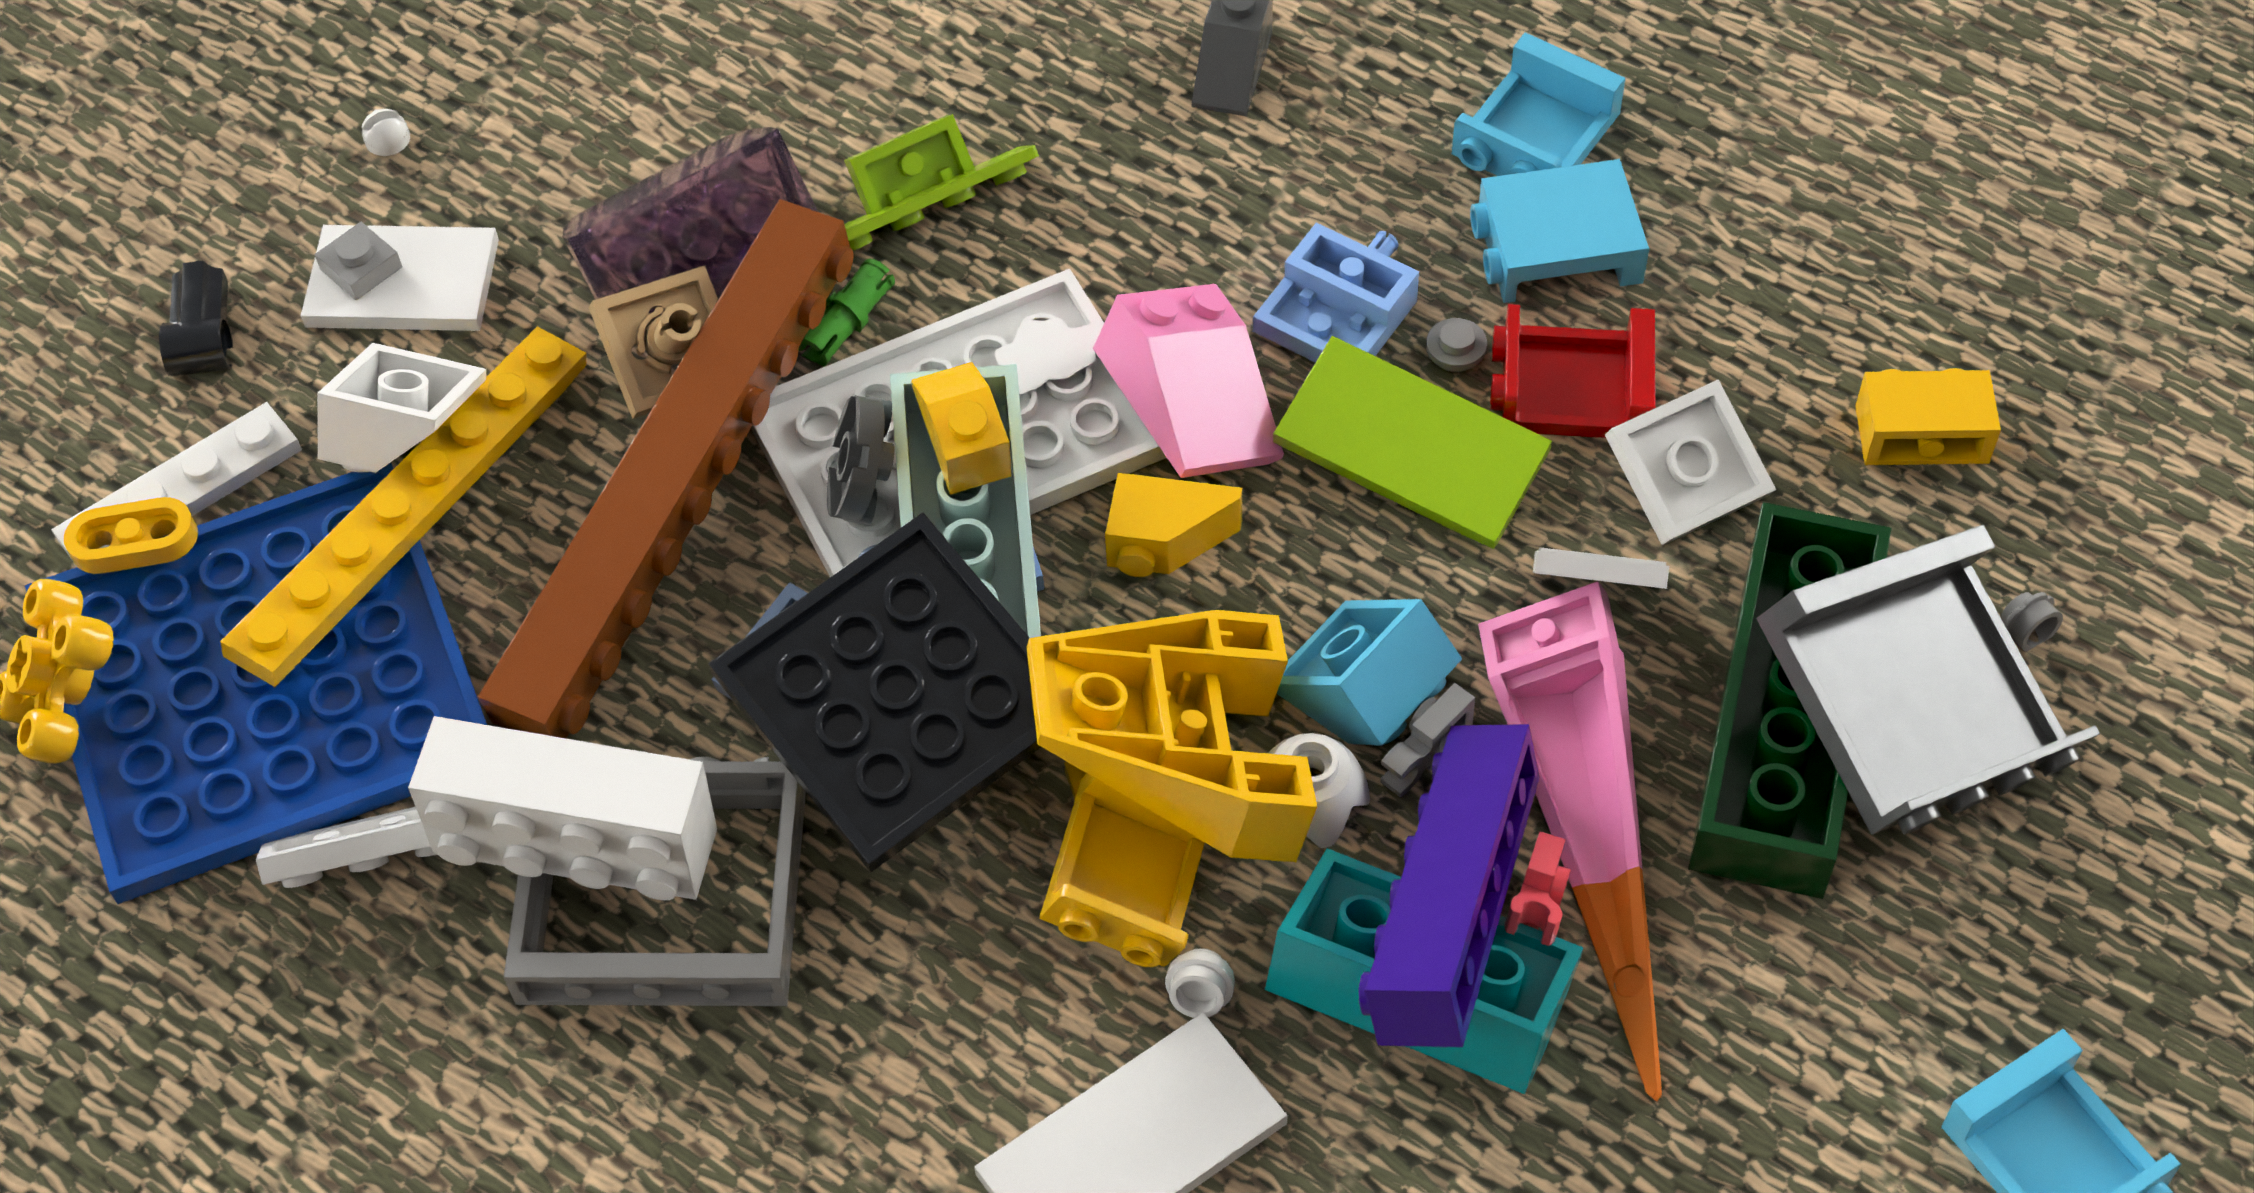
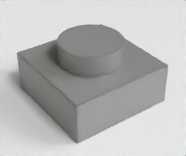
(358, 260)

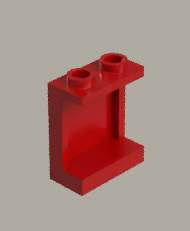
(1574, 376)

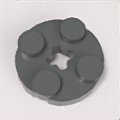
(860, 459)

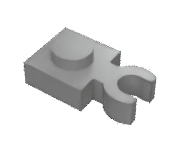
(1428, 736)

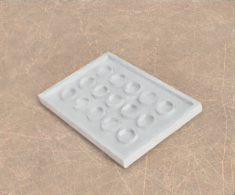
(1073, 428)

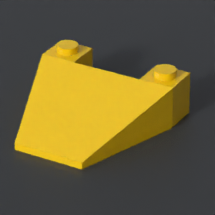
(1149, 720)

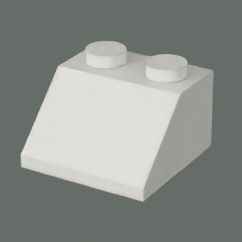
(388, 405)

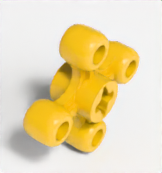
(52, 670)

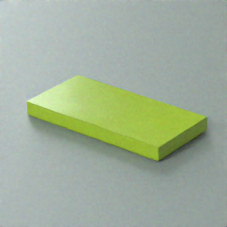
(1412, 442)

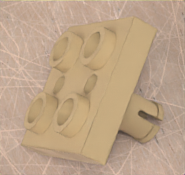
(626, 322)

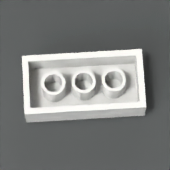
(564, 808)

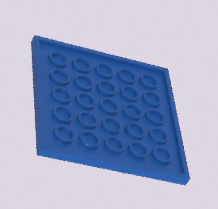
(207, 762)

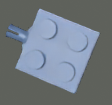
(1339, 292)

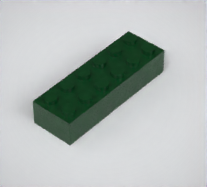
(1770, 786)

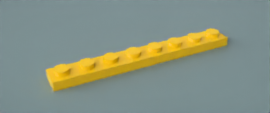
(401, 508)

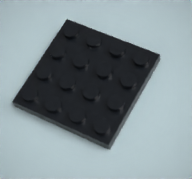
(889, 690)

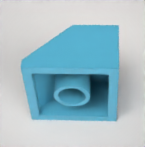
(1369, 669)

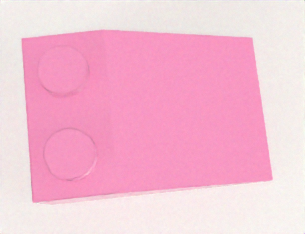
(1190, 378)

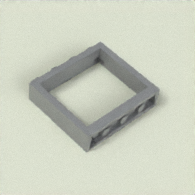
(673, 977)

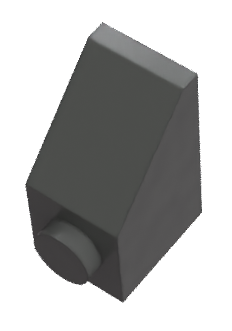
(1232, 54)

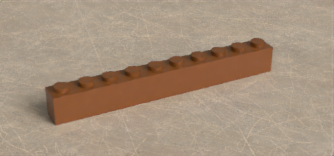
(668, 476)

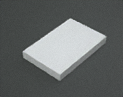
(437, 288)

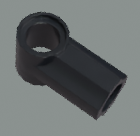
(198, 325)

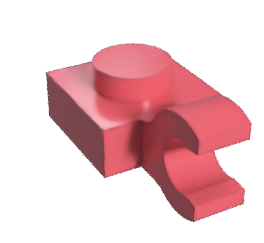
(1541, 890)

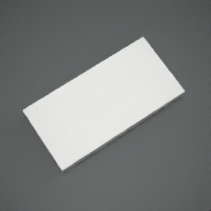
(1147, 1126)

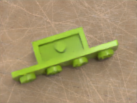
(919, 171)

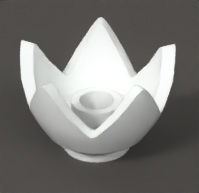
(1336, 789)

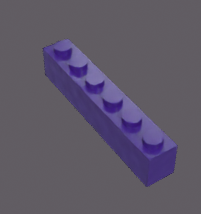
(1451, 888)

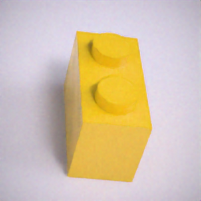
(1927, 417)

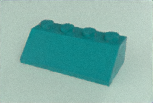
(1331, 943)

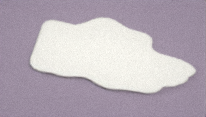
(1048, 351)

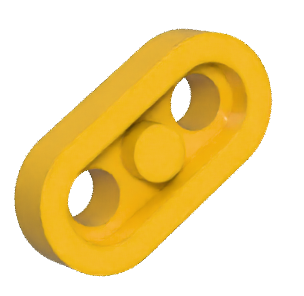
(132, 533)

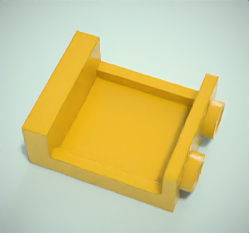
(1122, 877)

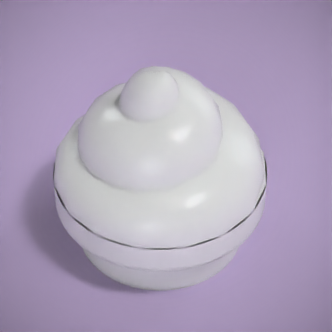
(1199, 982)

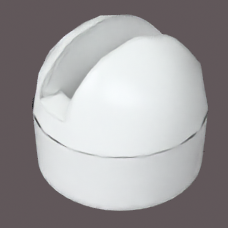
(385, 132)

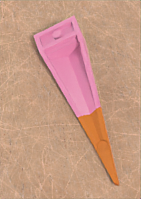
(1567, 680)

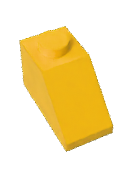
(964, 427)
(1167, 522)

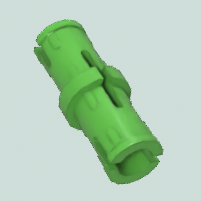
(847, 311)

